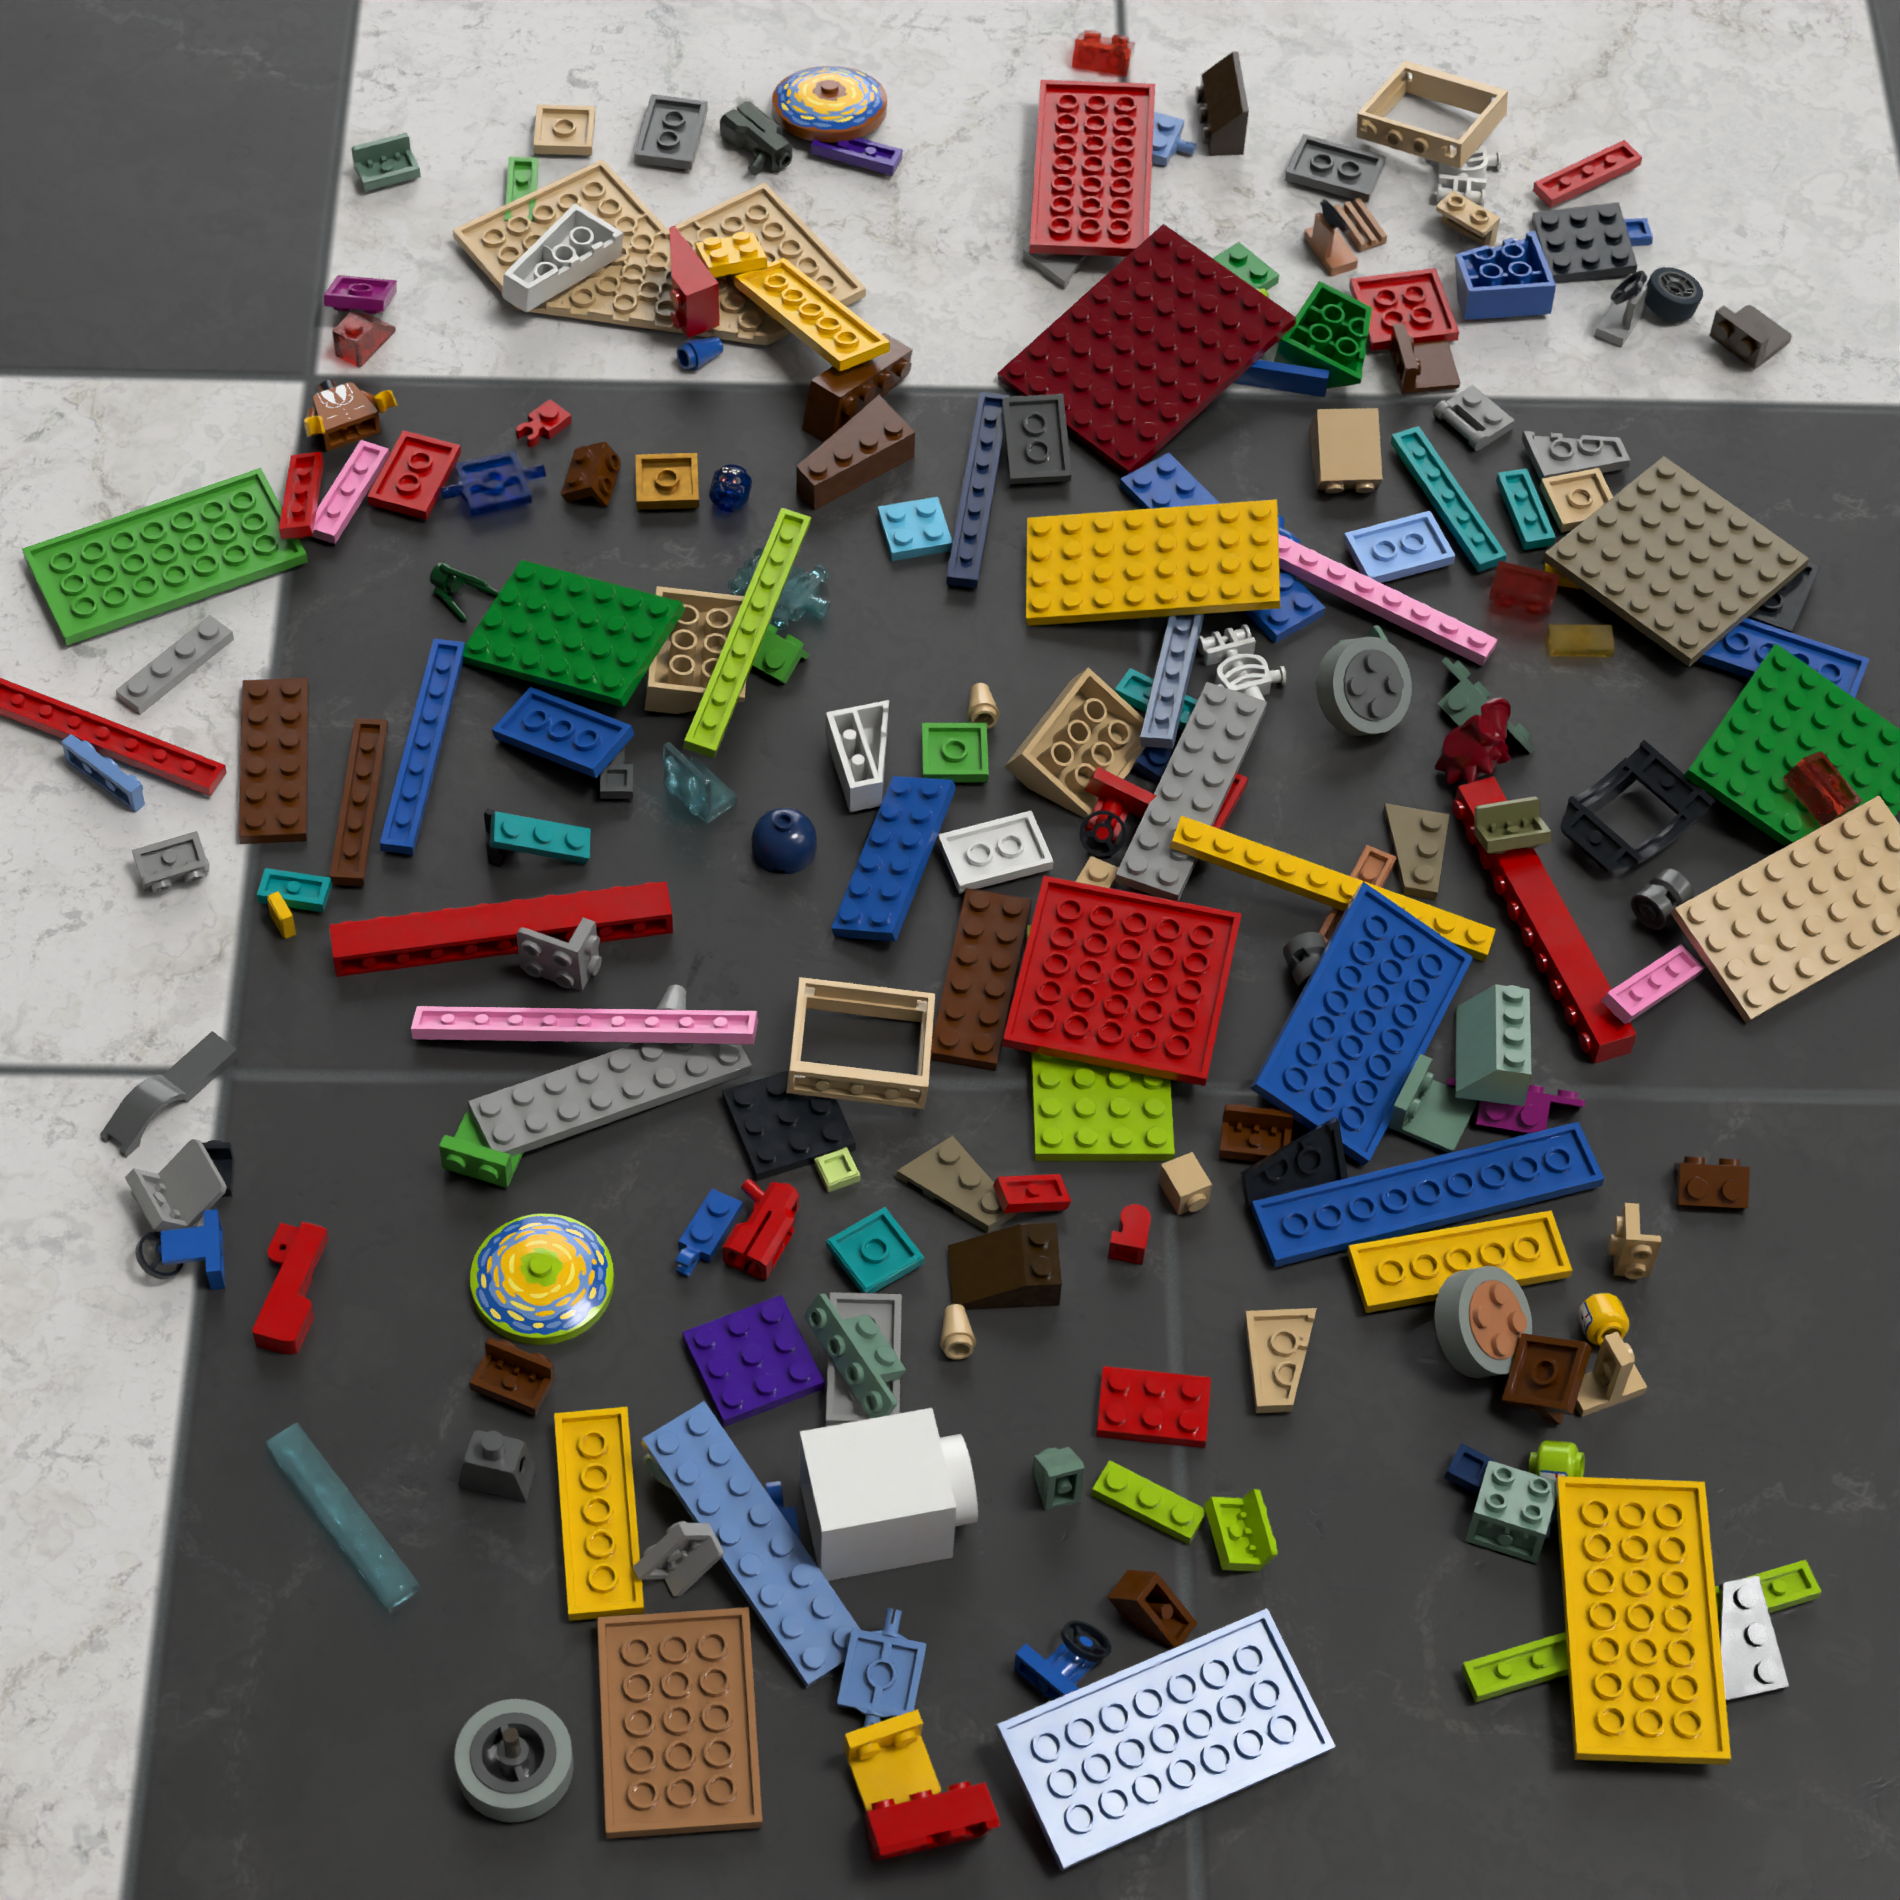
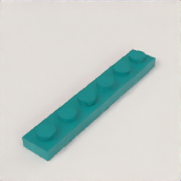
(1448, 498)

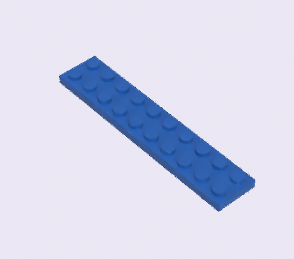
(1426, 1194)

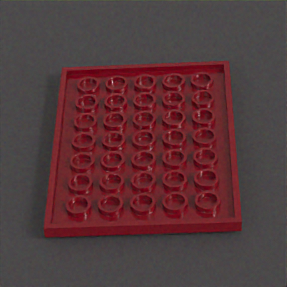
(1148, 348)

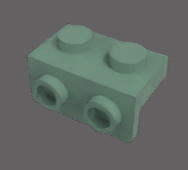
(385, 162)

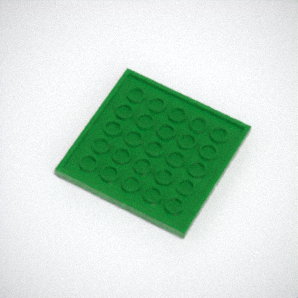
(1778, 722)

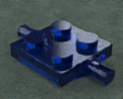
(493, 483)

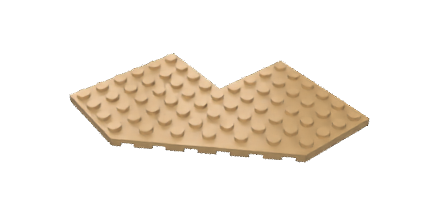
(639, 283)

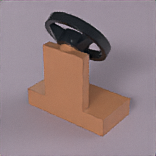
(1328, 243)

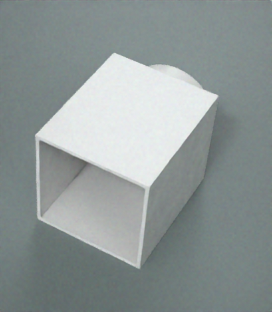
(884, 1493)

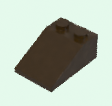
(1007, 1268)

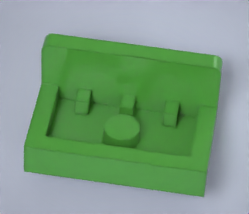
(779, 655)

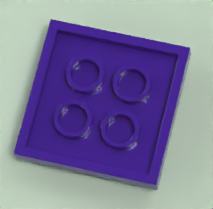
(753, 1360)

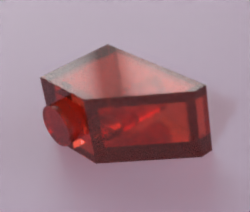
(360, 337)

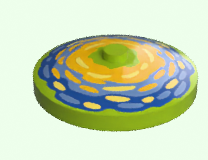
(542, 1279)

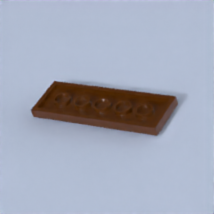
(274, 761)
(980, 979)

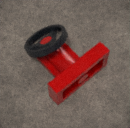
(1114, 802)

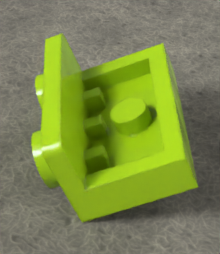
(1241, 1531)

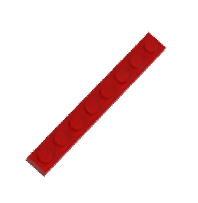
(111, 738)

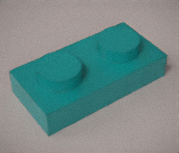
(296, 889)

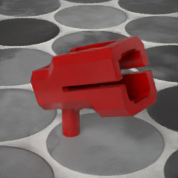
(766, 1230)

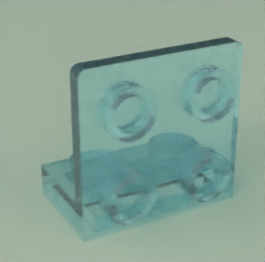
(695, 785)

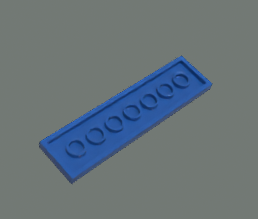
(1169, 484)

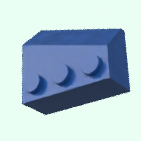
(1504, 280)

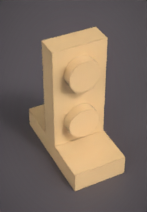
(1612, 1378)

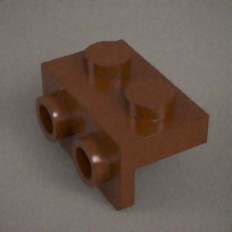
(592, 474)
(1253, 1132)
(1712, 1184)
(513, 1376)

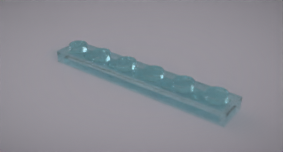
(343, 1516)

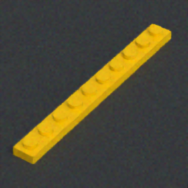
(1317, 881)

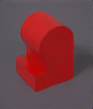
(1133, 1234)

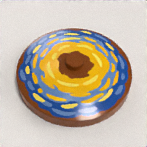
(829, 104)

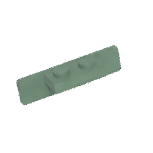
(1466, 701)
(858, 1354)

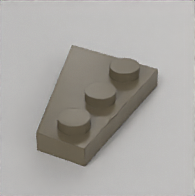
(1419, 847)
(959, 1182)

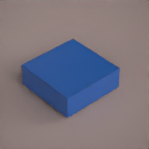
(1639, 231)

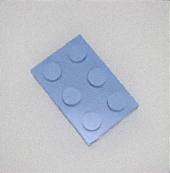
(1399, 547)

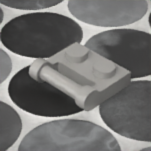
(1479, 412)

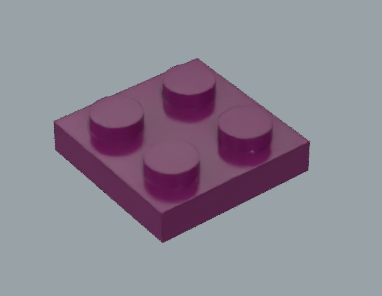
(360, 293)

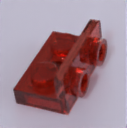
(1822, 788)

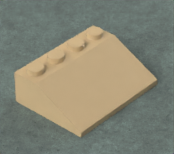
(691, 650)
(1077, 734)

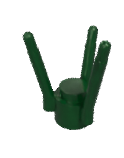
(451, 580)

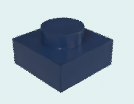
(1153, 762)
(1468, 1468)

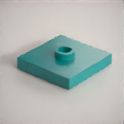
(875, 1251)

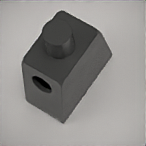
(498, 1466)

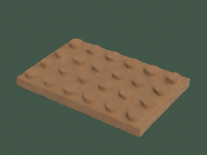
(678, 1723)

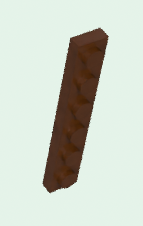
(359, 802)

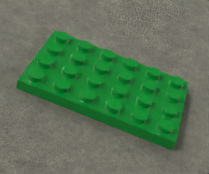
(572, 633)

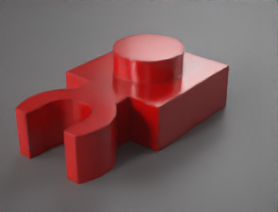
(544, 420)

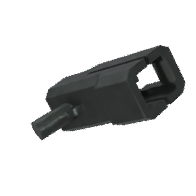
(758, 136)

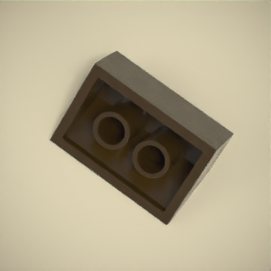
(1223, 107)

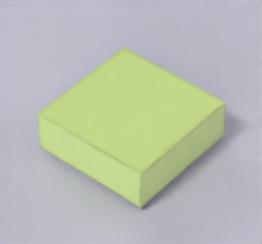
(837, 1169)

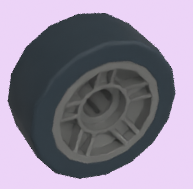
(1673, 294)

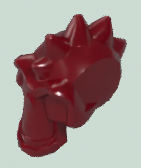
(1477, 744)

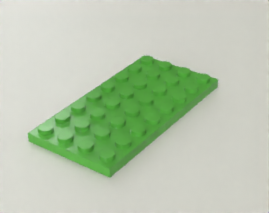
(162, 556)

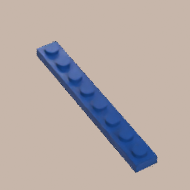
(422, 747)

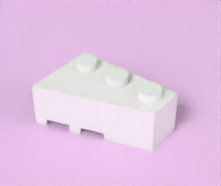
(859, 751)

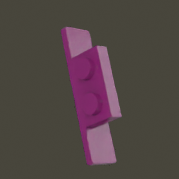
(1525, 1118)

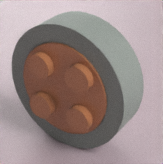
(1481, 1320)

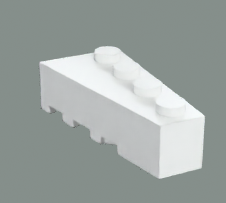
(561, 257)

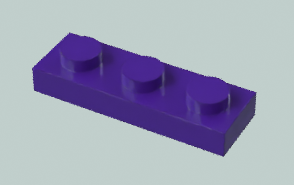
(861, 153)

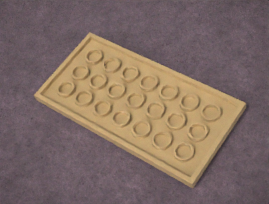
(1800, 911)

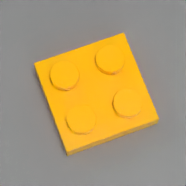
(731, 254)

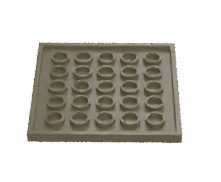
(1676, 560)

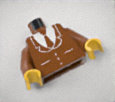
(345, 413)

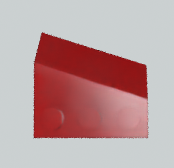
(930, 1820)

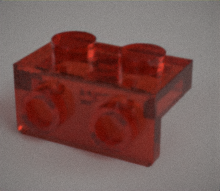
(1103, 53)
(1524, 588)

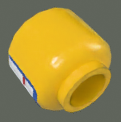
(1601, 1316)

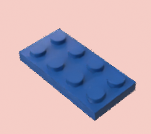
(563, 732)

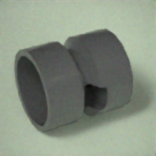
(1659, 898)
(1302, 956)

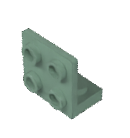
(1430, 1109)
(1512, 1512)

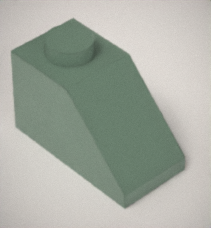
(1058, 1477)

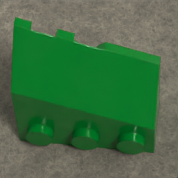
(1328, 336)

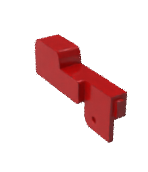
(287, 1311)

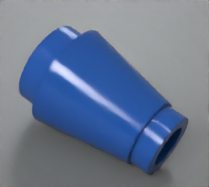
(696, 353)

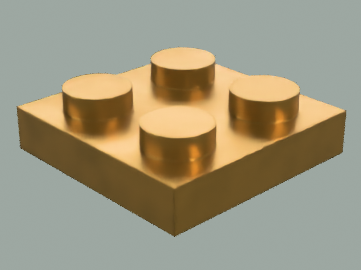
(667, 481)

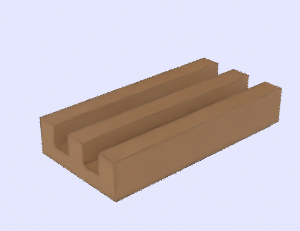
(1364, 223)

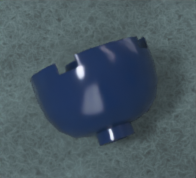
(784, 840)

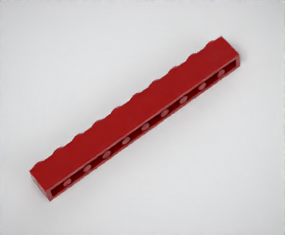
(492, 928)
(1550, 933)

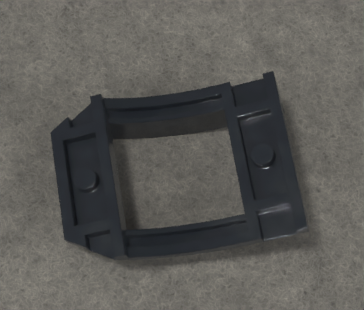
(1657, 776)

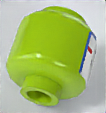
(1557, 1459)

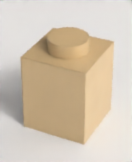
(1185, 1183)

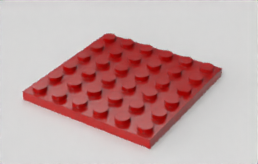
(1123, 980)

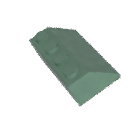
(1494, 1046)

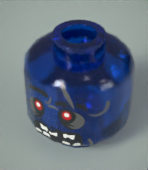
(730, 488)

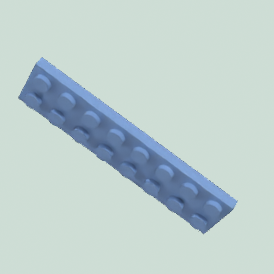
(756, 1541)

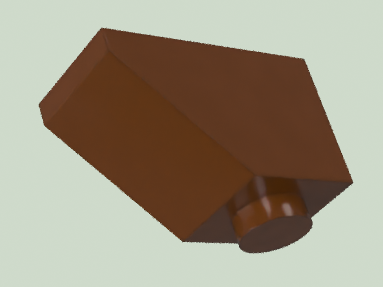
(1152, 1607)

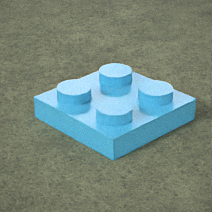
(914, 528)

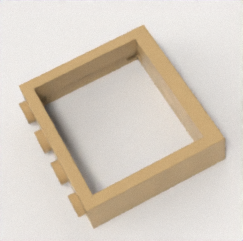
(1437, 87)
(860, 1083)

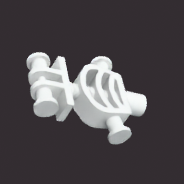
(1468, 179)
(1239, 666)

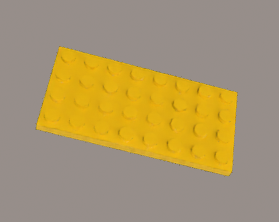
(1153, 563)
(1641, 1621)

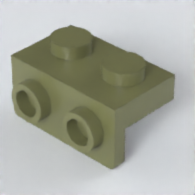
(1510, 825)

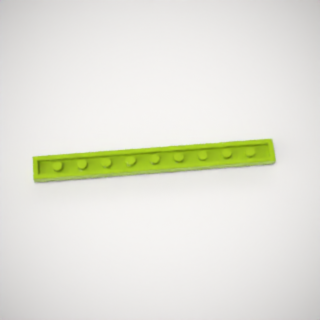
(747, 633)
(1548, 1659)

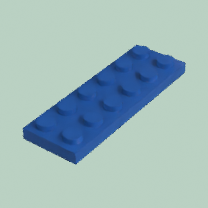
(1751, 641)
(893, 858)

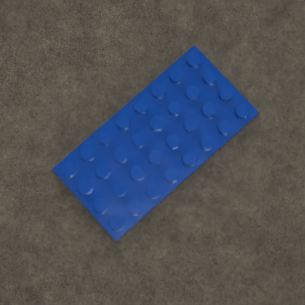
(1362, 1021)

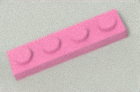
(349, 490)
(1652, 984)

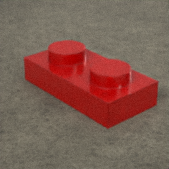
(1031, 1193)

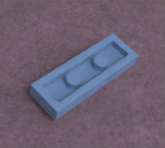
(104, 772)

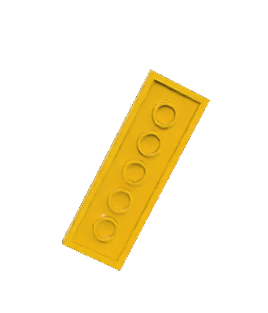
(812, 314)
(1416, 1265)
(598, 1513)

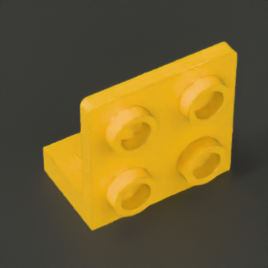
(890, 1760)

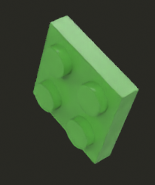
(955, 751)

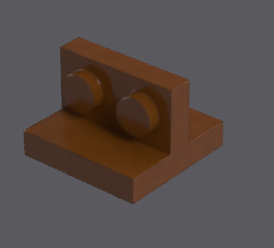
(1547, 1375)

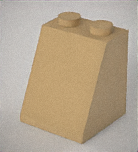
(1346, 449)

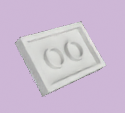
(995, 851)

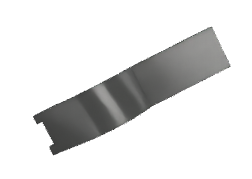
(180, 1082)

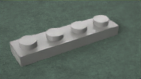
(174, 664)

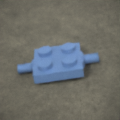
(1167, 138)
(881, 1672)

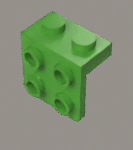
(471, 1157)

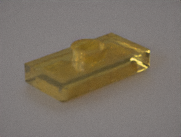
(1580, 640)

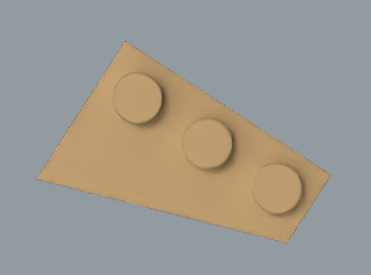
(1276, 1355)

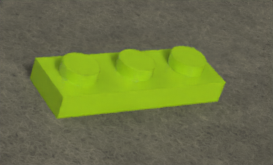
(1149, 1502)

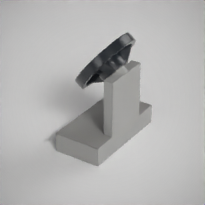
(1625, 310)

